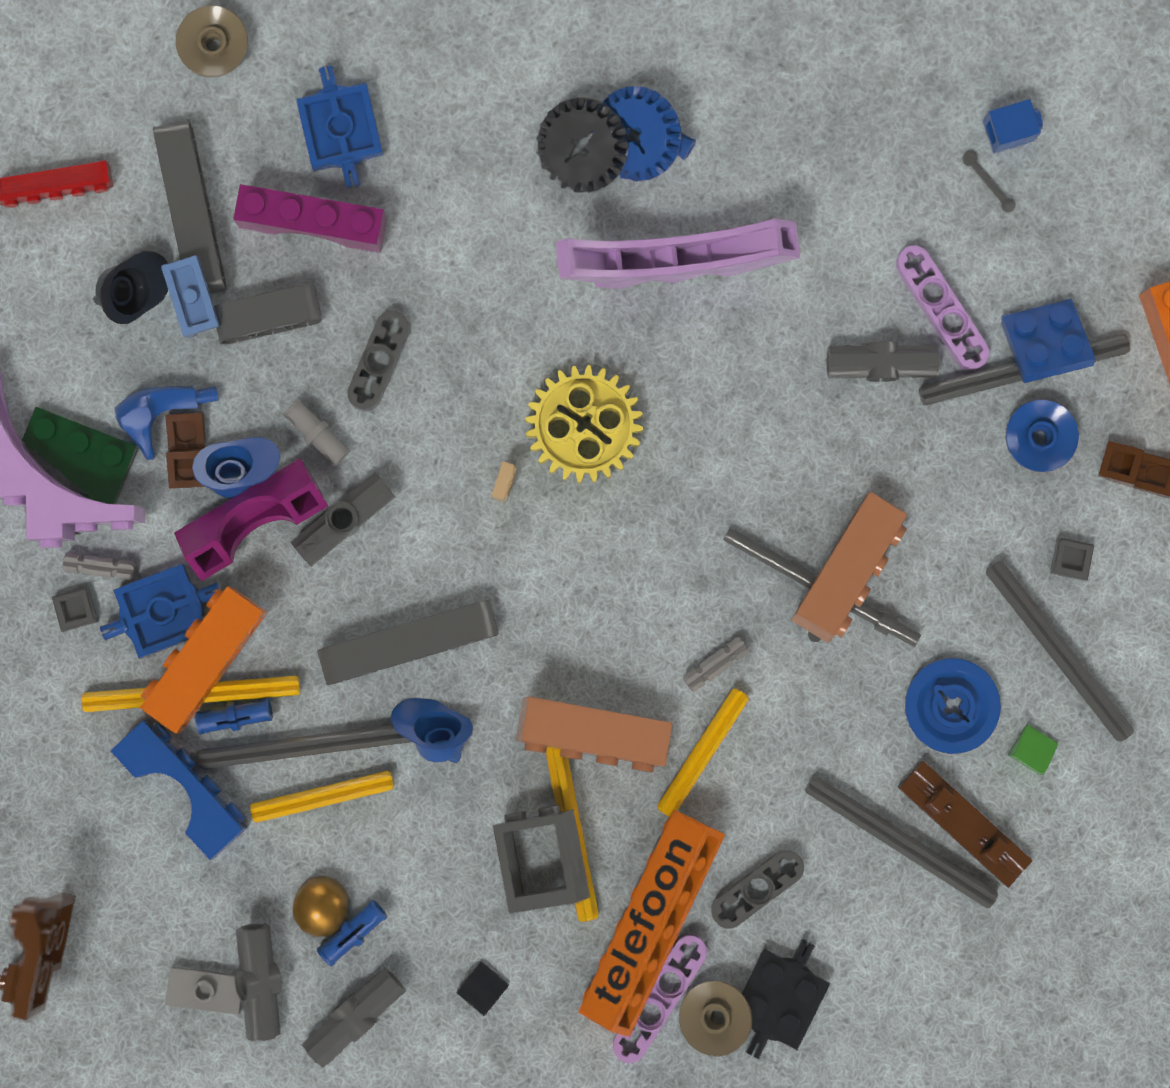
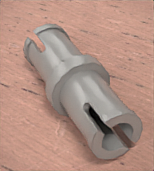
(316, 432)

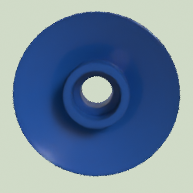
(1056, 424)

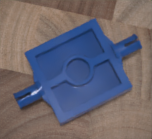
(339, 127)
(158, 610)

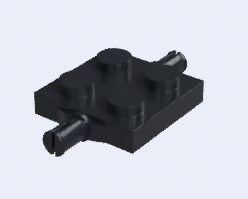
(783, 998)

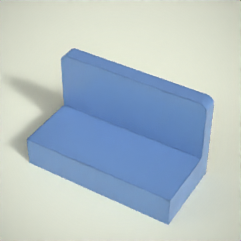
(190, 296)

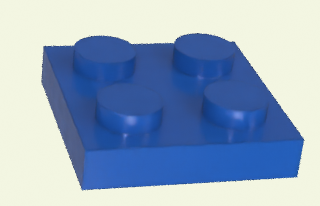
(1047, 341)

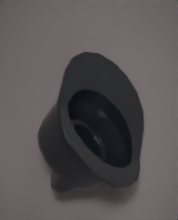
(131, 287)

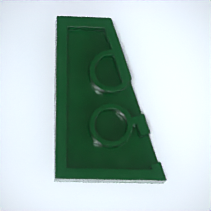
(82, 454)

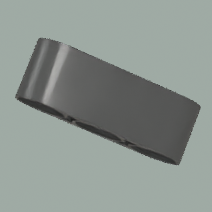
(267, 312)

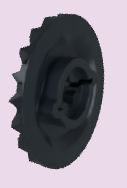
(606, 147)

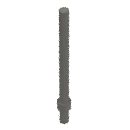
(883, 621)

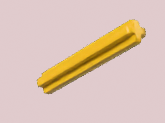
(703, 752)
(322, 796)

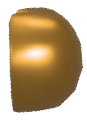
(320, 906)

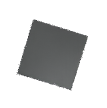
(1072, 559)
(75, 609)

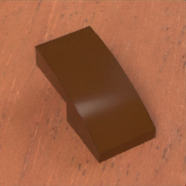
(185, 441)
(1136, 469)

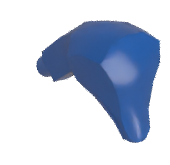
(141, 408)

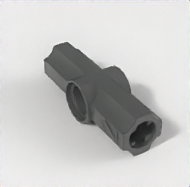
(883, 361)
(324, 536)
(258, 982)
(353, 1017)

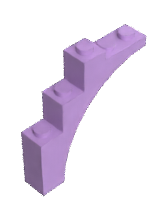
(678, 258)
(50, 506)

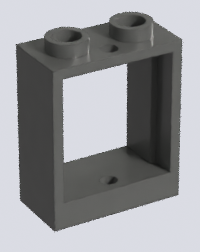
(570, 853)

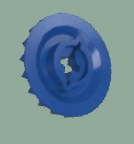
(659, 127)
(978, 705)

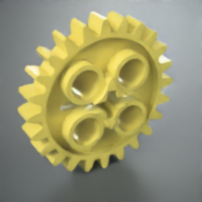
(603, 397)

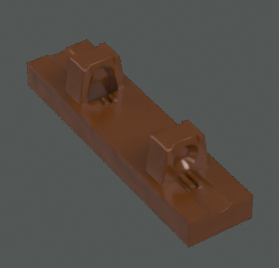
(964, 824)

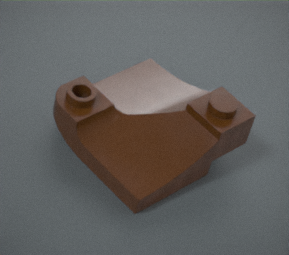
(43, 932)

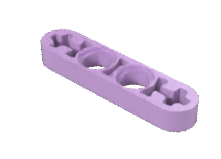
(947, 305)
(664, 1001)

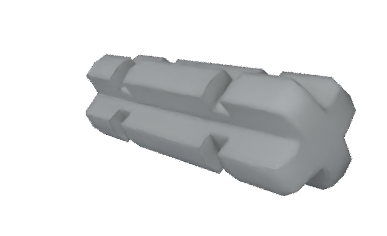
(99, 566)
(716, 664)

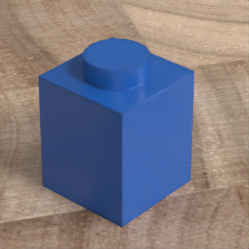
(1012, 125)

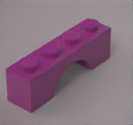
(327, 219)
(214, 537)

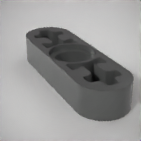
(396, 339)
(785, 880)

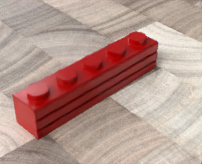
(55, 183)

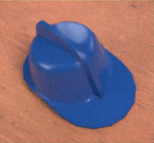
(236, 465)
(433, 728)

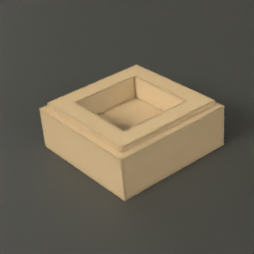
(504, 482)

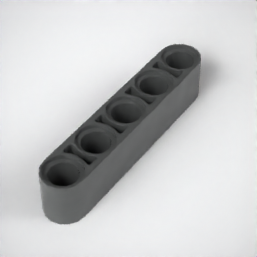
(189, 200)
(407, 642)

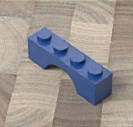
(212, 821)

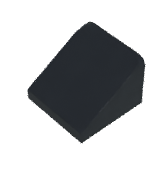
(482, 988)

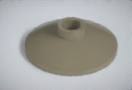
(206, 25)
(703, 1031)

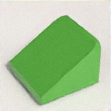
(1033, 750)

